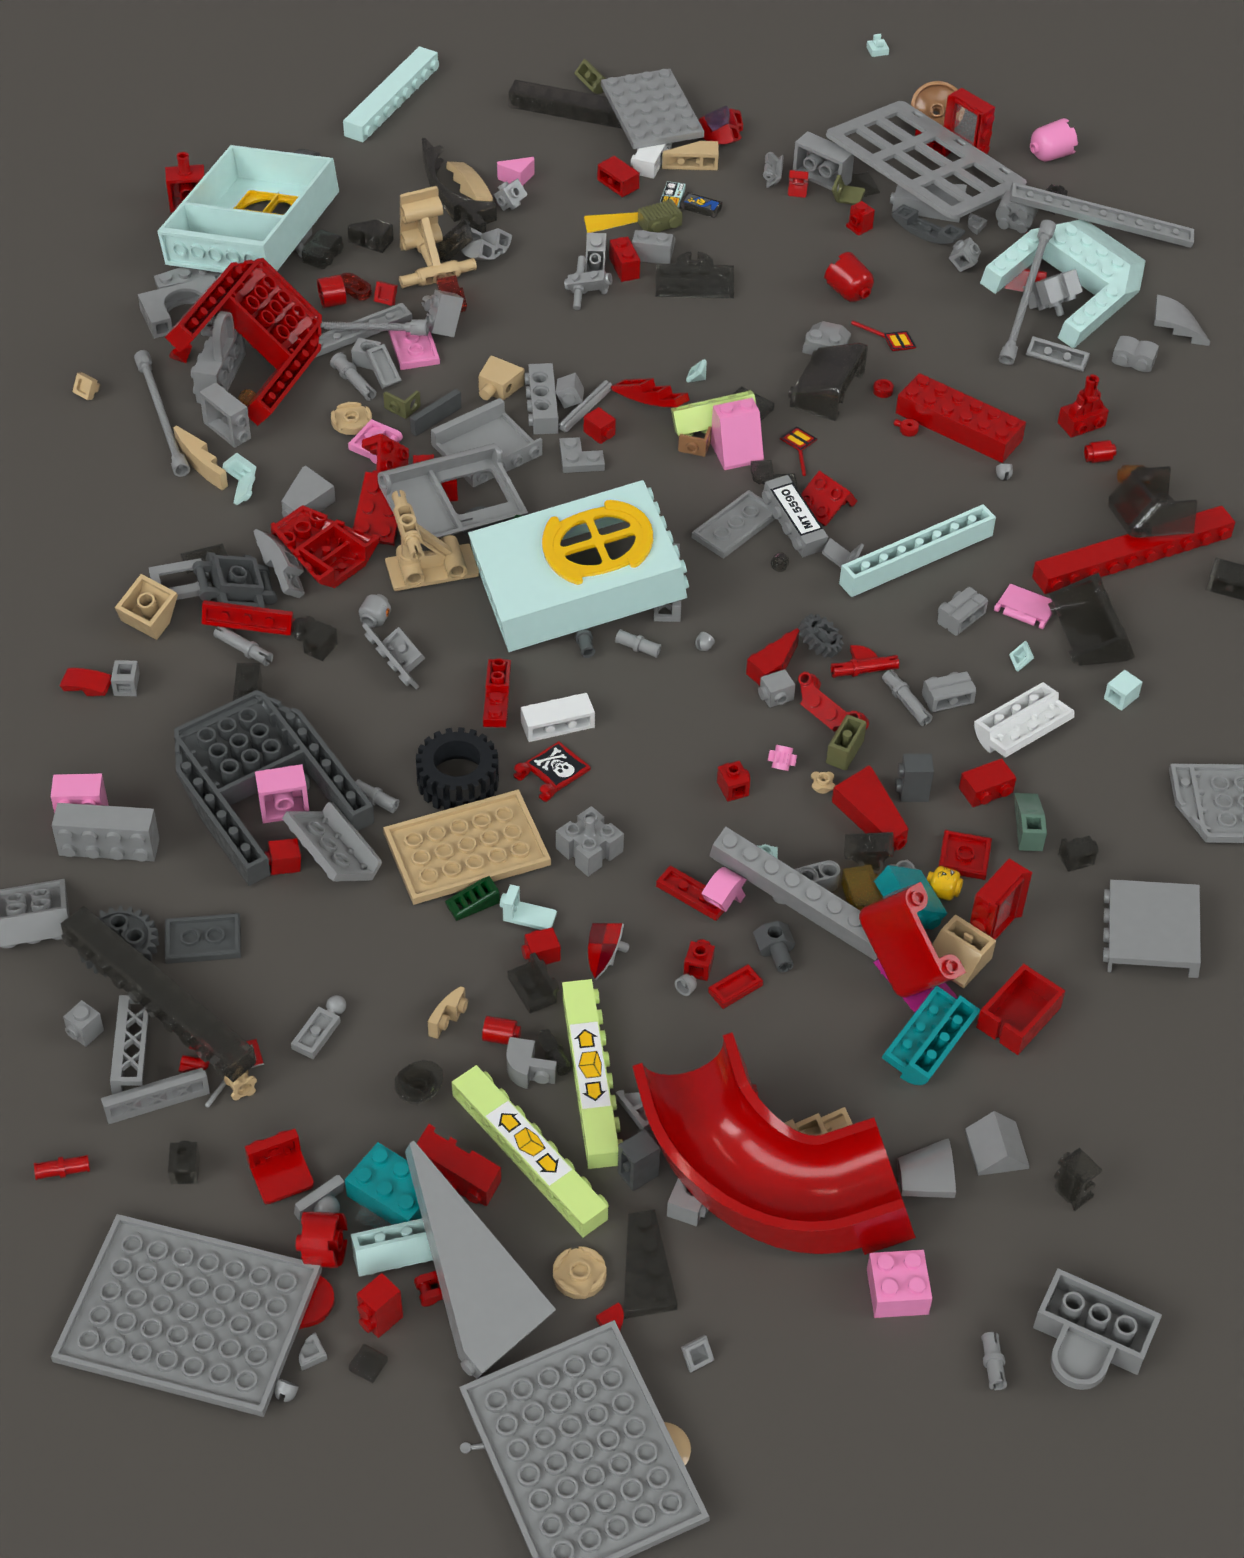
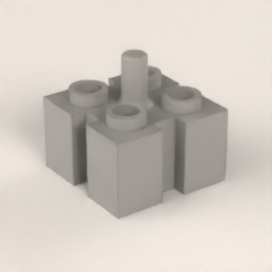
(1055, 290)
(589, 841)

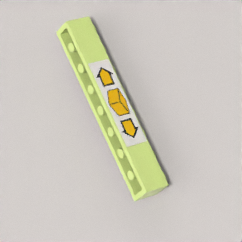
(590, 1073)
(530, 1150)

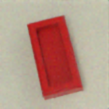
(735, 986)

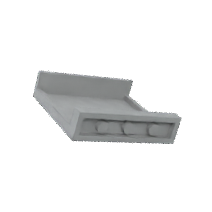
(484, 427)
(1152, 925)

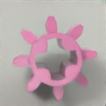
(782, 757)

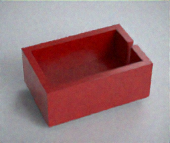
(1020, 1009)

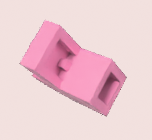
(724, 888)

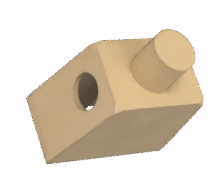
(499, 379)

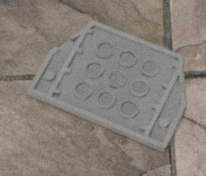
(1211, 799)

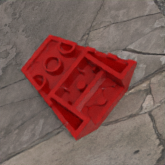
(325, 546)

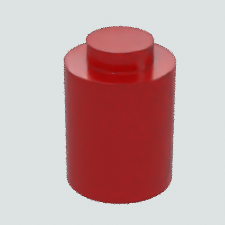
(500, 1030)

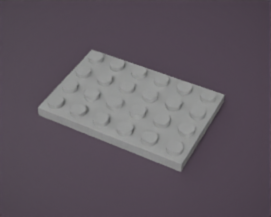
(652, 108)

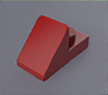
(798, 183)

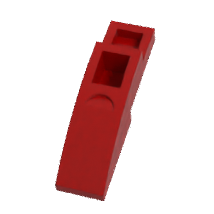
(497, 693)

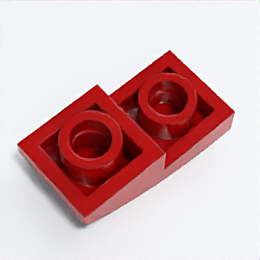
(86, 680)

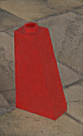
(869, 806)

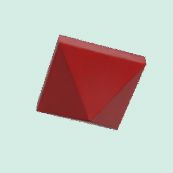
(181, 356)

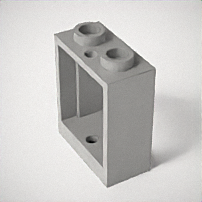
(225, 415)

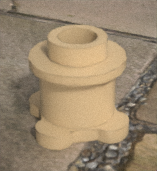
(242, 1086)

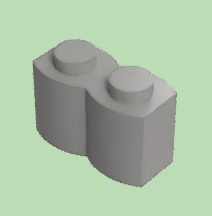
(1135, 353)

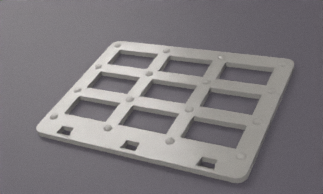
(931, 132)

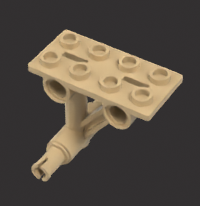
(421, 230)
(418, 568)

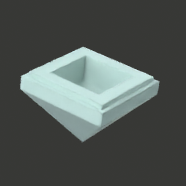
(697, 372)
(1021, 656)

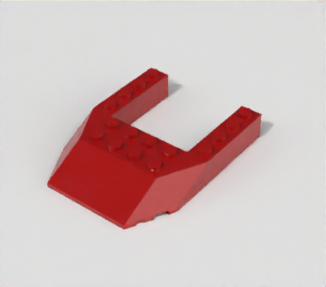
(268, 316)

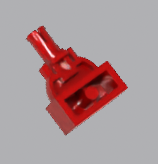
(1086, 412)

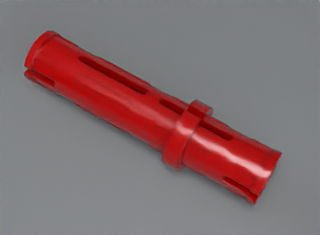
(857, 667)

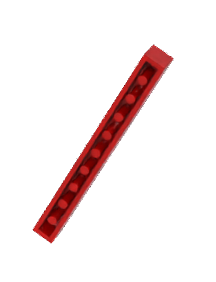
(1129, 551)

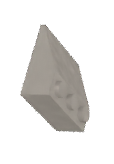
(32, 912)

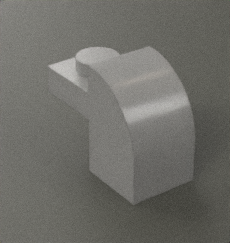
(523, 1065)

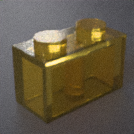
(860, 886)

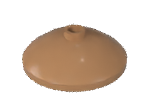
(933, 98)

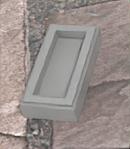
(383, 366)

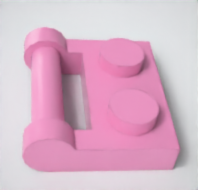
(370, 429)

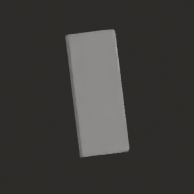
(1058, 354)

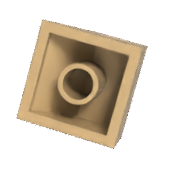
(147, 606)

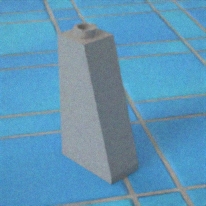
(904, 197)

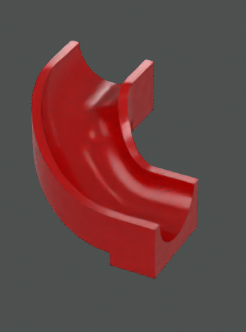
(765, 1176)

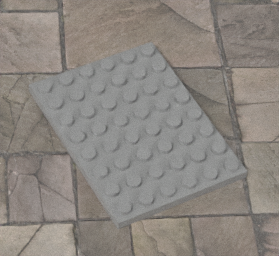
(188, 1315)
(583, 1451)

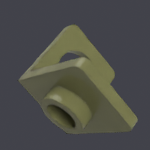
(847, 194)
(400, 406)

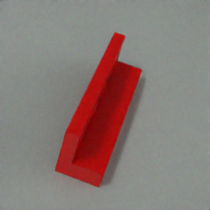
(247, 617)

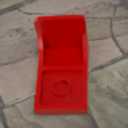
(374, 512)

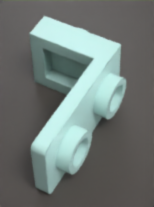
(245, 474)
(525, 913)

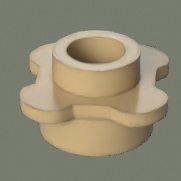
(822, 782)

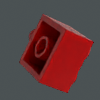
(182, 179)

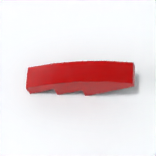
(646, 392)

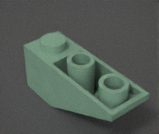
(1030, 822)

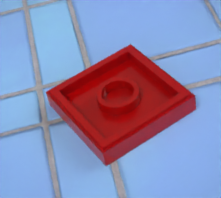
(965, 854)

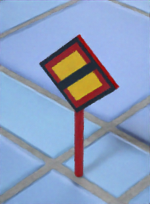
(896, 340)

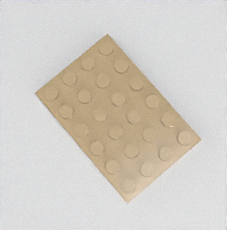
(465, 844)

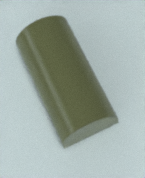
(590, 76)

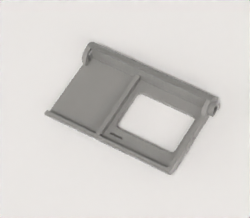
(430, 502)

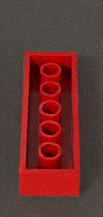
(960, 417)

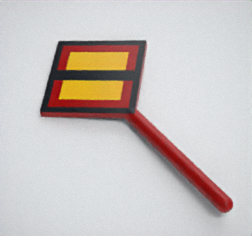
(799, 440)

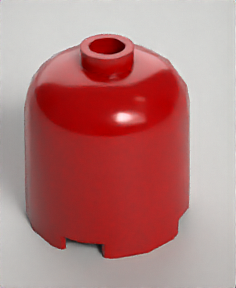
(850, 278)

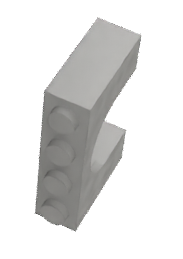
(157, 303)

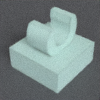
(877, 46)

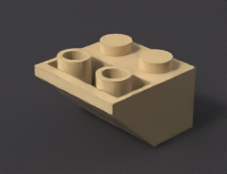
(968, 944)

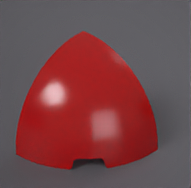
(727, 134)

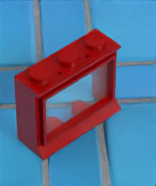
(970, 118)
(1001, 899)

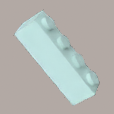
(390, 1247)

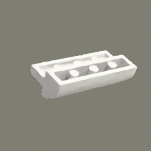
(1022, 720)

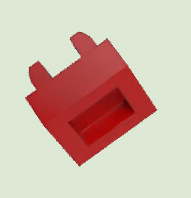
(385, 293)

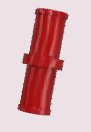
(61, 1167)

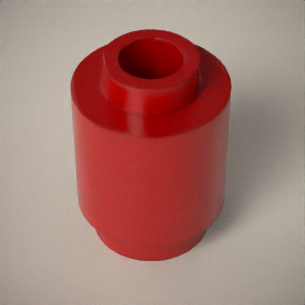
(1099, 451)

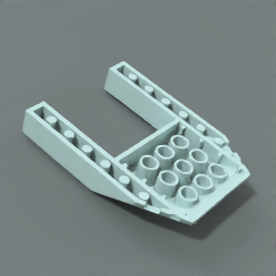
(1101, 265)

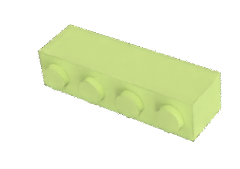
(698, 415)

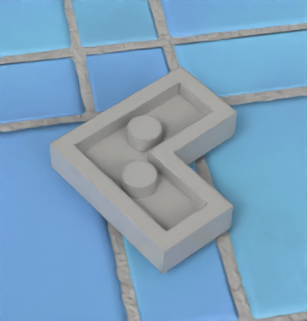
(576, 460)

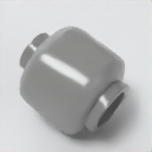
(374, 610)

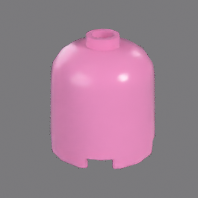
(1053, 140)

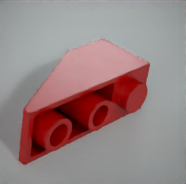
(773, 657)

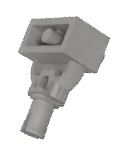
(443, 312)

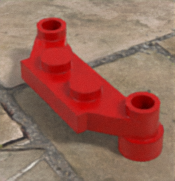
(821, 705)

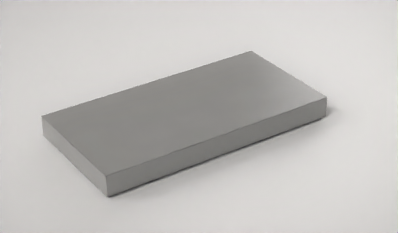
(734, 524)

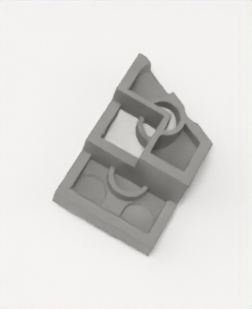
(1174, 315)
(928, 1171)

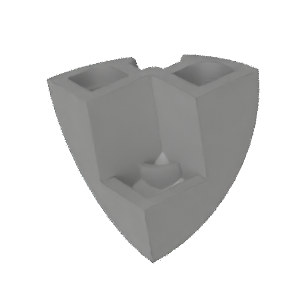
(488, 244)

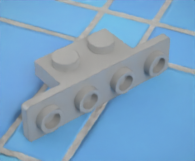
(400, 650)

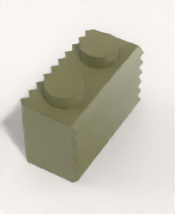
(660, 216)
(846, 742)

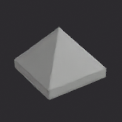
(697, 1353)

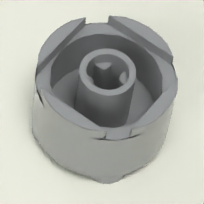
(1014, 215)

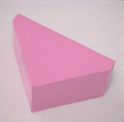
(516, 169)

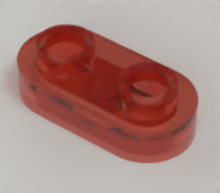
(356, 286)

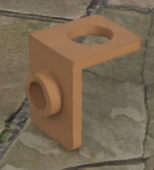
(695, 445)

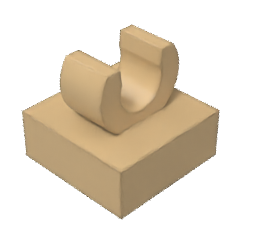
(85, 386)

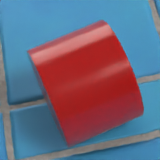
(331, 291)

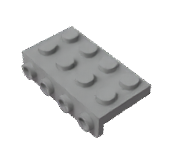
(334, 843)

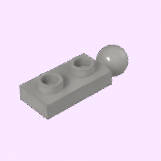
(319, 1027)

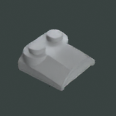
(824, 335)

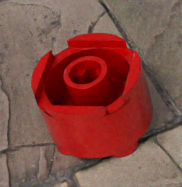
(322, 1239)

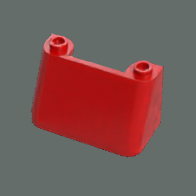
(904, 944)

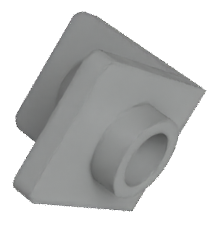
(840, 555)

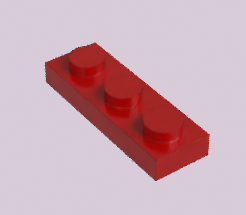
(688, 891)

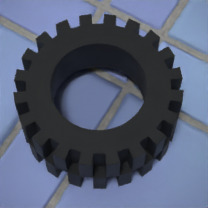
(458, 790)

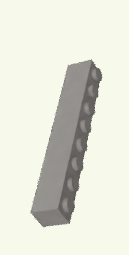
(792, 889)

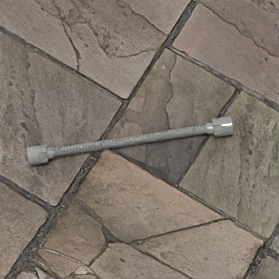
(415, 327)
(1009, 351)
(179, 462)

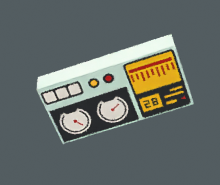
(673, 191)

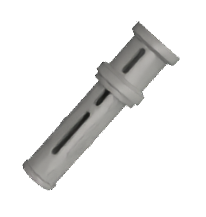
(348, 371)

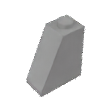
(308, 490)

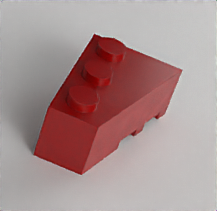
(467, 1173)

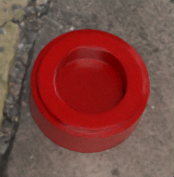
(883, 388)

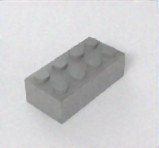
(105, 832)

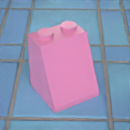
(737, 433)

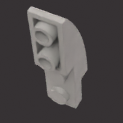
(285, 564)

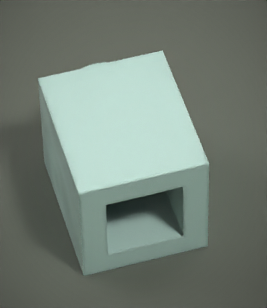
(1123, 690)

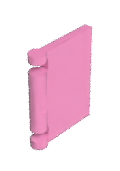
(1025, 606)

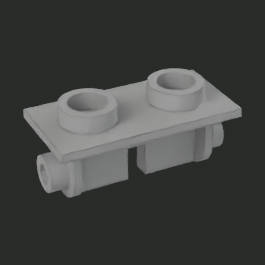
(773, 169)

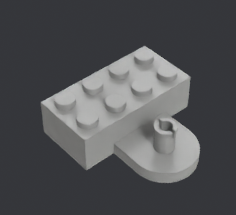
(220, 355)
(1093, 1330)

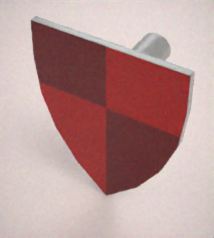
(603, 944)

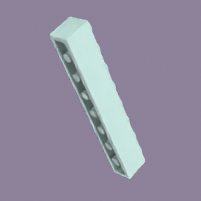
(390, 94)
(917, 550)

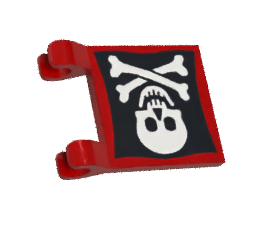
(554, 766)

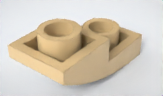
(448, 1009)

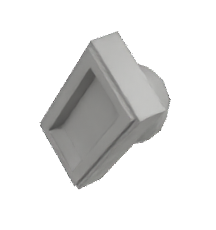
(322, 1198)

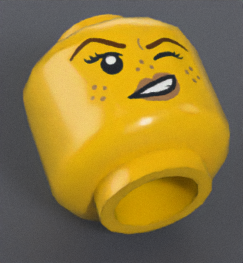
(945, 882)

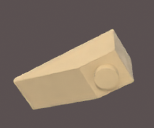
(693, 156)

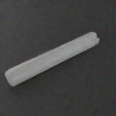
(584, 407)

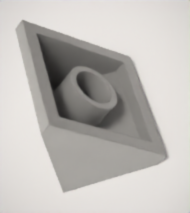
(996, 1145)

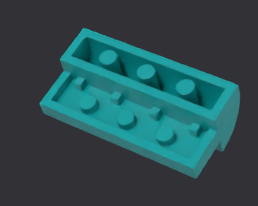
(930, 1036)

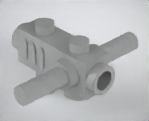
(582, 282)

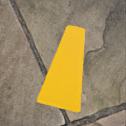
(601, 222)

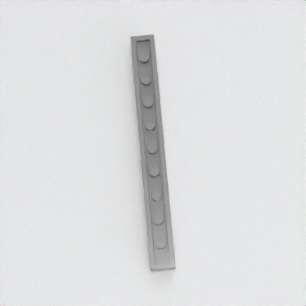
(1101, 214)

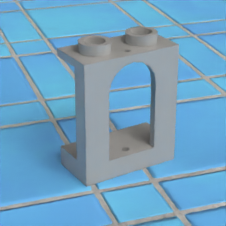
(183, 591)

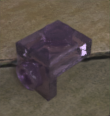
(718, 118)

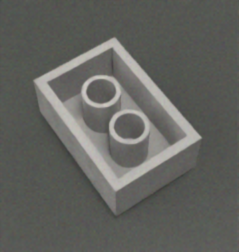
(822, 160)

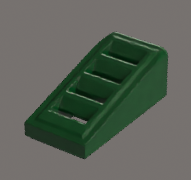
(478, 888)

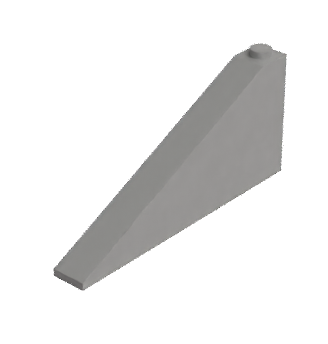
(482, 1286)

